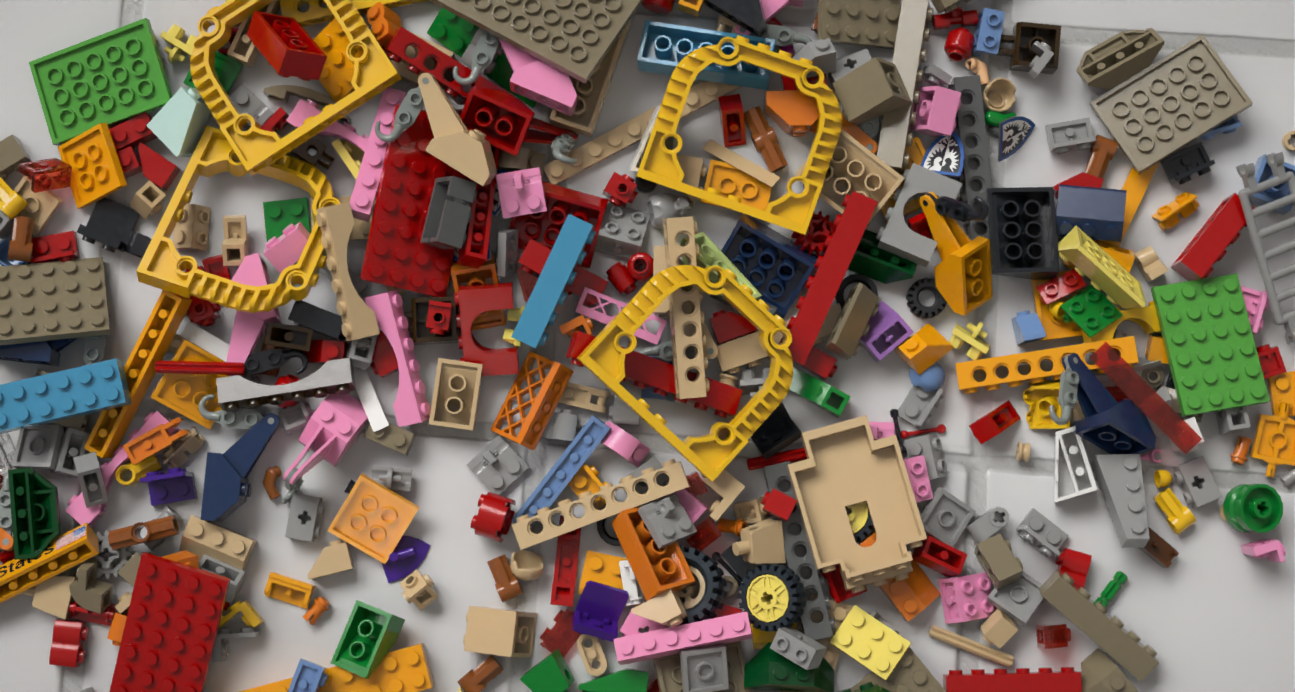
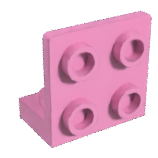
(966, 597)

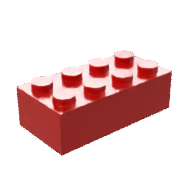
(286, 46)
(1211, 240)

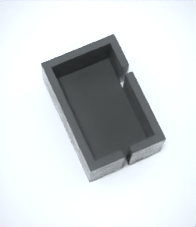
(449, 213)

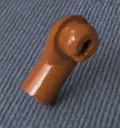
(269, 481)

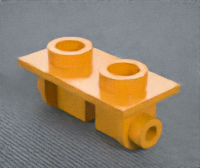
(1184, 204)

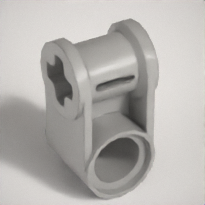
(984, 525)

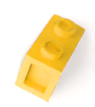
(249, 615)

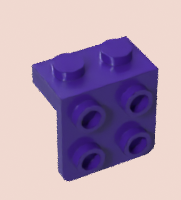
(599, 611)

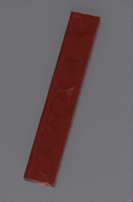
(1145, 398)

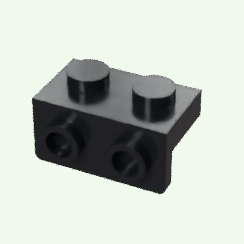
(1187, 163)

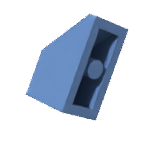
(1027, 327)

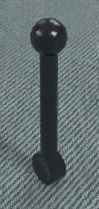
(894, 414)
(717, 557)

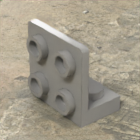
(621, 232)
(1042, 532)

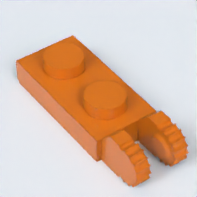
(153, 441)

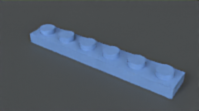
(564, 468)

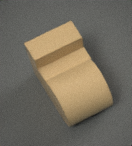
(1149, 264)

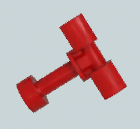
(958, 16)

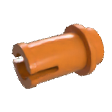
(1241, 450)
(732, 526)
(316, 609)

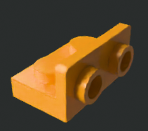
(587, 480)

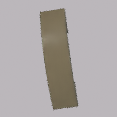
(283, 92)

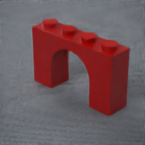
(472, 302)

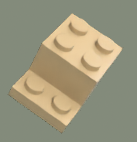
(727, 489)

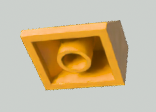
(923, 348)

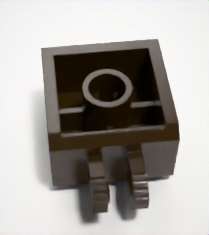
(1023, 38)
(419, 314)

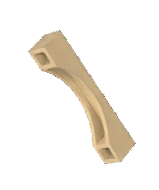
(336, 225)

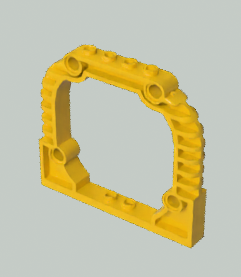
(259, 147)
(790, 210)
(164, 266)
(607, 362)

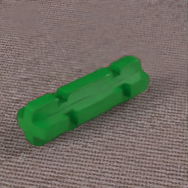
(1112, 588)

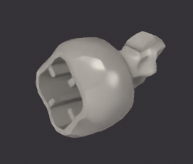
(666, 206)

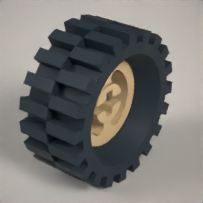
(710, 587)

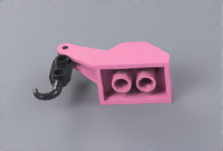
(250, 326)

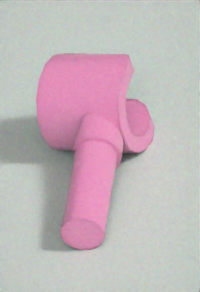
(1150, 456)

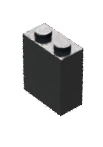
(318, 319)

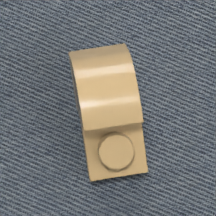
(236, 240)

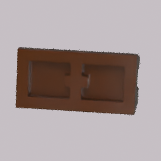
(1159, 550)

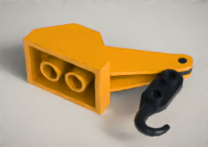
(966, 264)

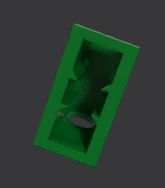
(549, 675)

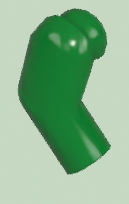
(994, 118)

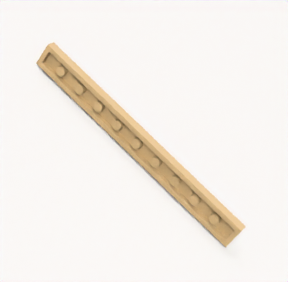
(629, 133)

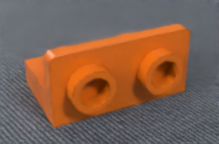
(573, 326)

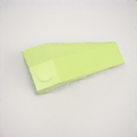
(711, 255)

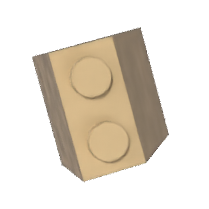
(500, 632)

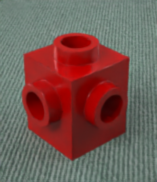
(620, 182)
(203, 312)

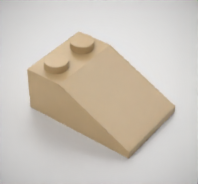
(456, 394)

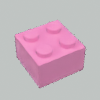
(936, 111)

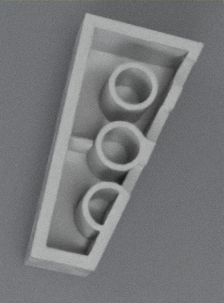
(1123, 490)

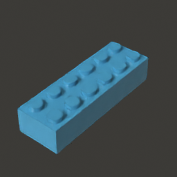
(667, 44)
(553, 281)
(63, 395)

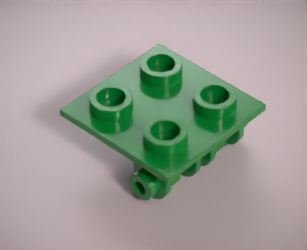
(1090, 311)

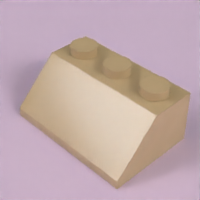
(217, 542)

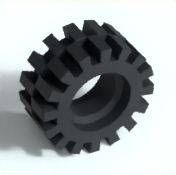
(913, 299)

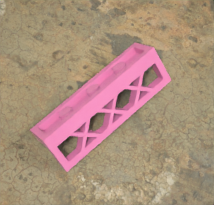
(602, 317)

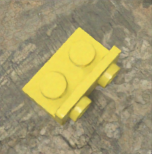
(350, 155)

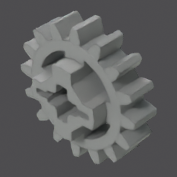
(109, 563)

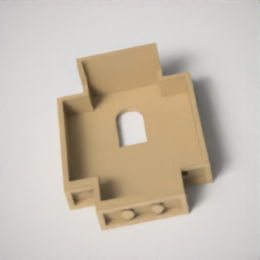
(848, 469)

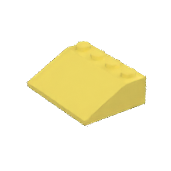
(1101, 269)

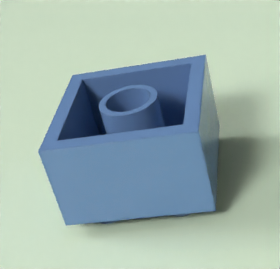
(1264, 172)

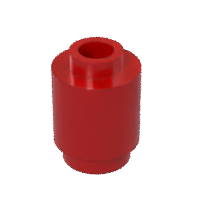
(621, 279)

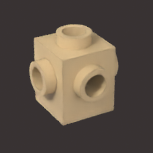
(418, 589)

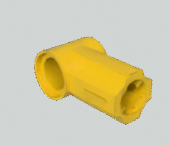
(10, 201)
(139, 471)
(1177, 515)

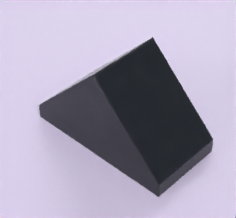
(736, 562)

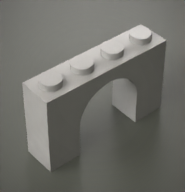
(897, 236)

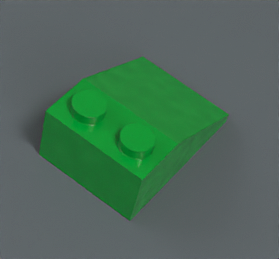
(366, 639)

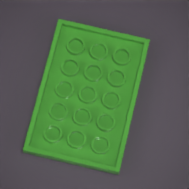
(101, 81)
(1209, 345)

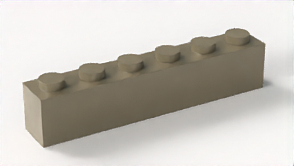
(1098, 625)

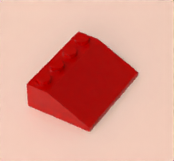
(560, 202)

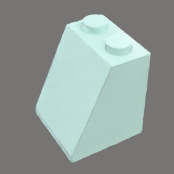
(181, 122)

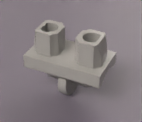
(750, 384)
(393, 477)

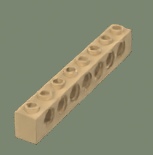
(678, 319)
(527, 537)

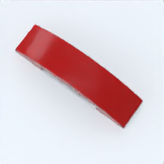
(565, 567)

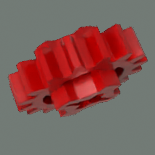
(816, 234)

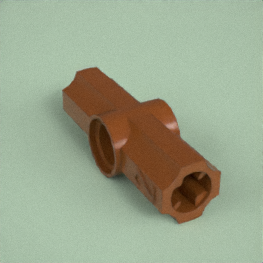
(765, 139)
(156, 530)

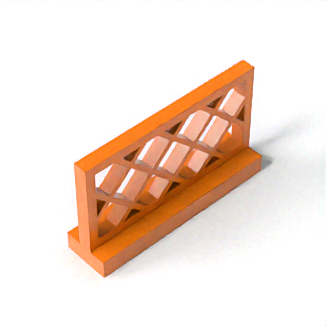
(542, 405)

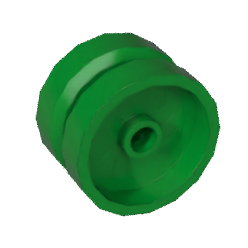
(1253, 508)

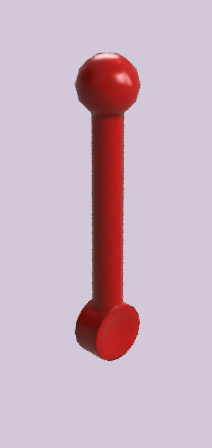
(940, 429)

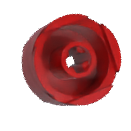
(493, 516)

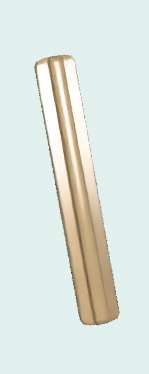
(971, 646)

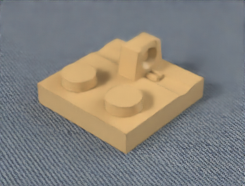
(40, 205)

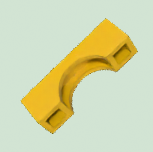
(1144, 317)

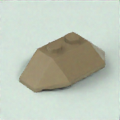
(1119, 58)
(1103, 675)

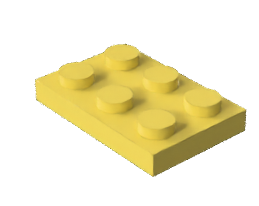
(870, 642)

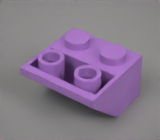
(885, 332)

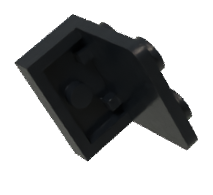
(109, 225)
(776, 432)

